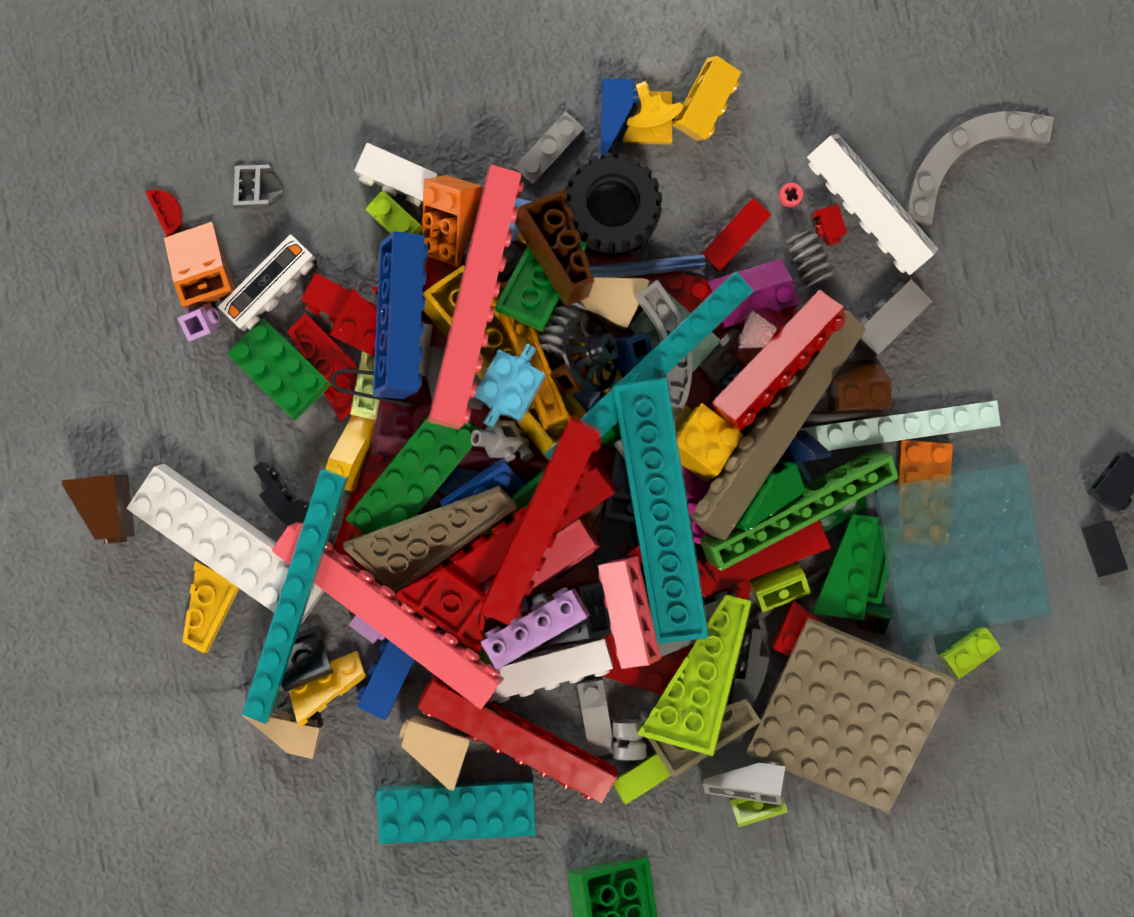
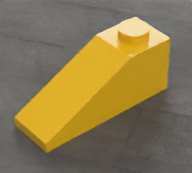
(351, 450)

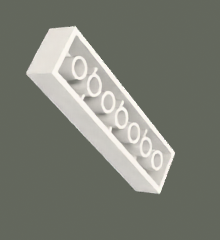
(214, 536)

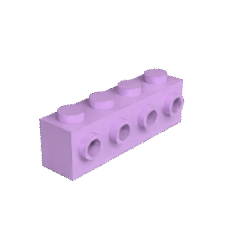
(535, 628)

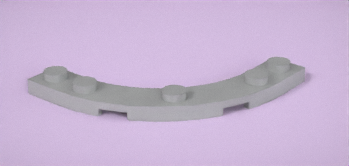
(959, 140)
(665, 319)

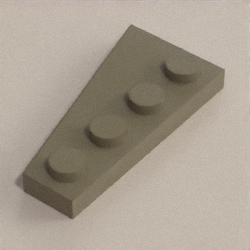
(737, 720)

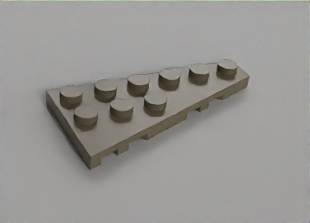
(416, 545)

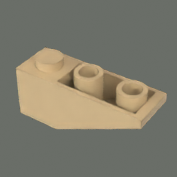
(289, 735)

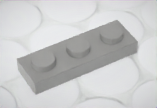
(549, 148)

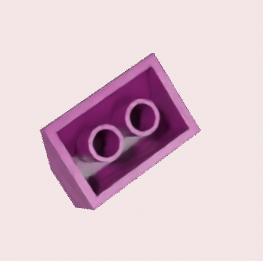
(771, 288)

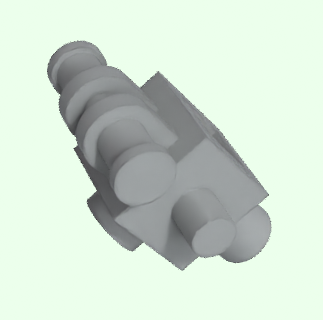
(503, 440)

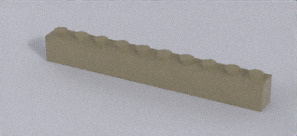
(772, 434)

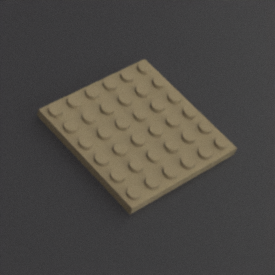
(849, 715)

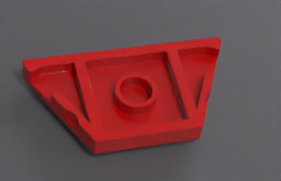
(449, 604)

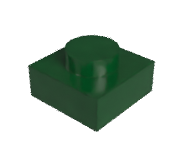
(876, 619)

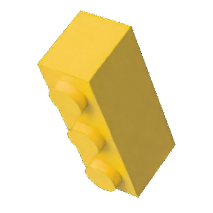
(707, 99)

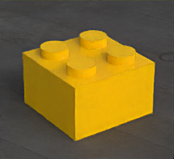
(706, 442)

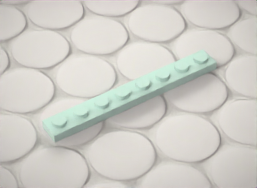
(907, 426)

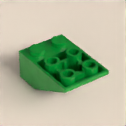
(779, 489)

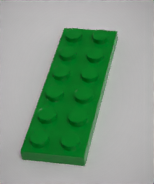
(412, 476)

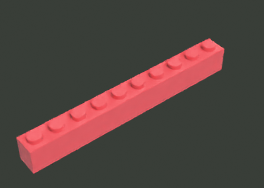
(475, 297)
(398, 622)

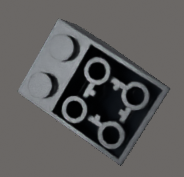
(593, 626)

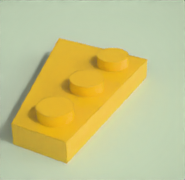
(316, 694)

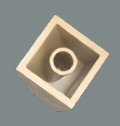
(614, 301)
(436, 747)

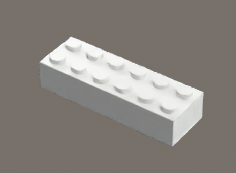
(872, 203)

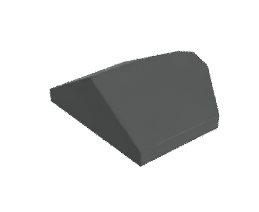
(256, 186)

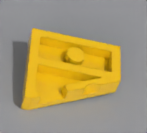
(654, 135)

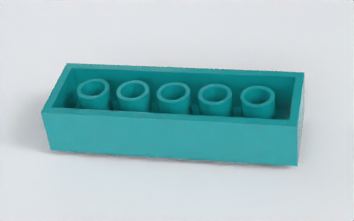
(468, 812)

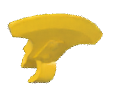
(654, 110)

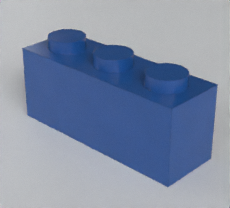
(386, 680)

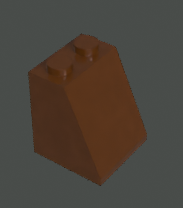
(860, 387)
(103, 505)

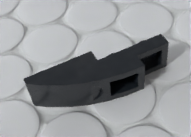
(279, 498)

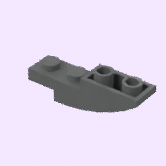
(753, 668)

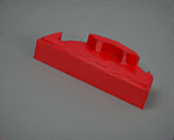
(166, 209)

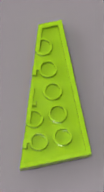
(698, 694)

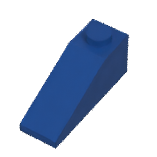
(617, 105)

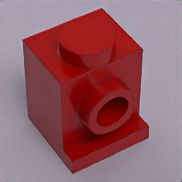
(829, 225)

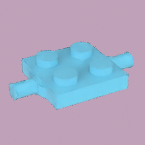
(509, 385)

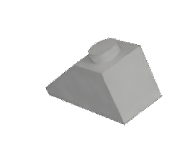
(595, 716)
(754, 782)

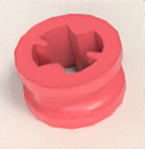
(782, 196)

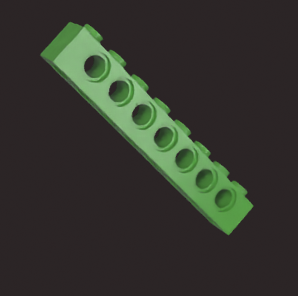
(821, 498)

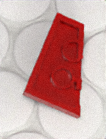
(356, 323)

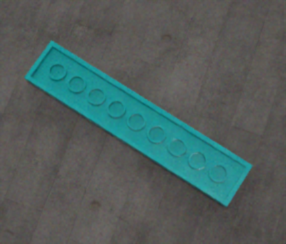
(661, 510)

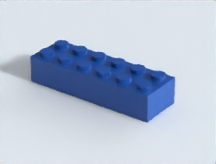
(399, 316)

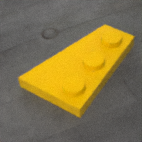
(208, 607)

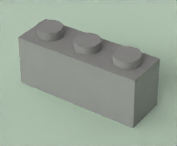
(892, 316)

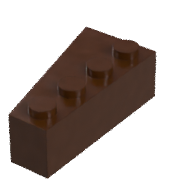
(556, 245)

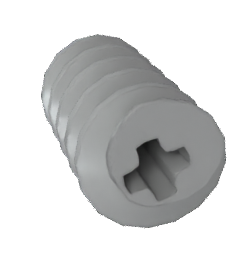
(809, 258)
(553, 340)

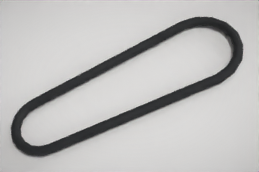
(370, 395)

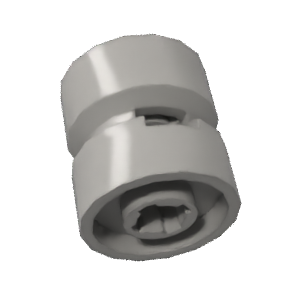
(628, 744)

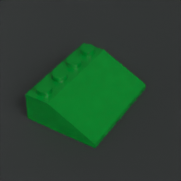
(613, 889)

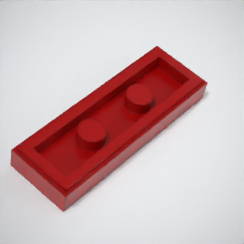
(736, 234)

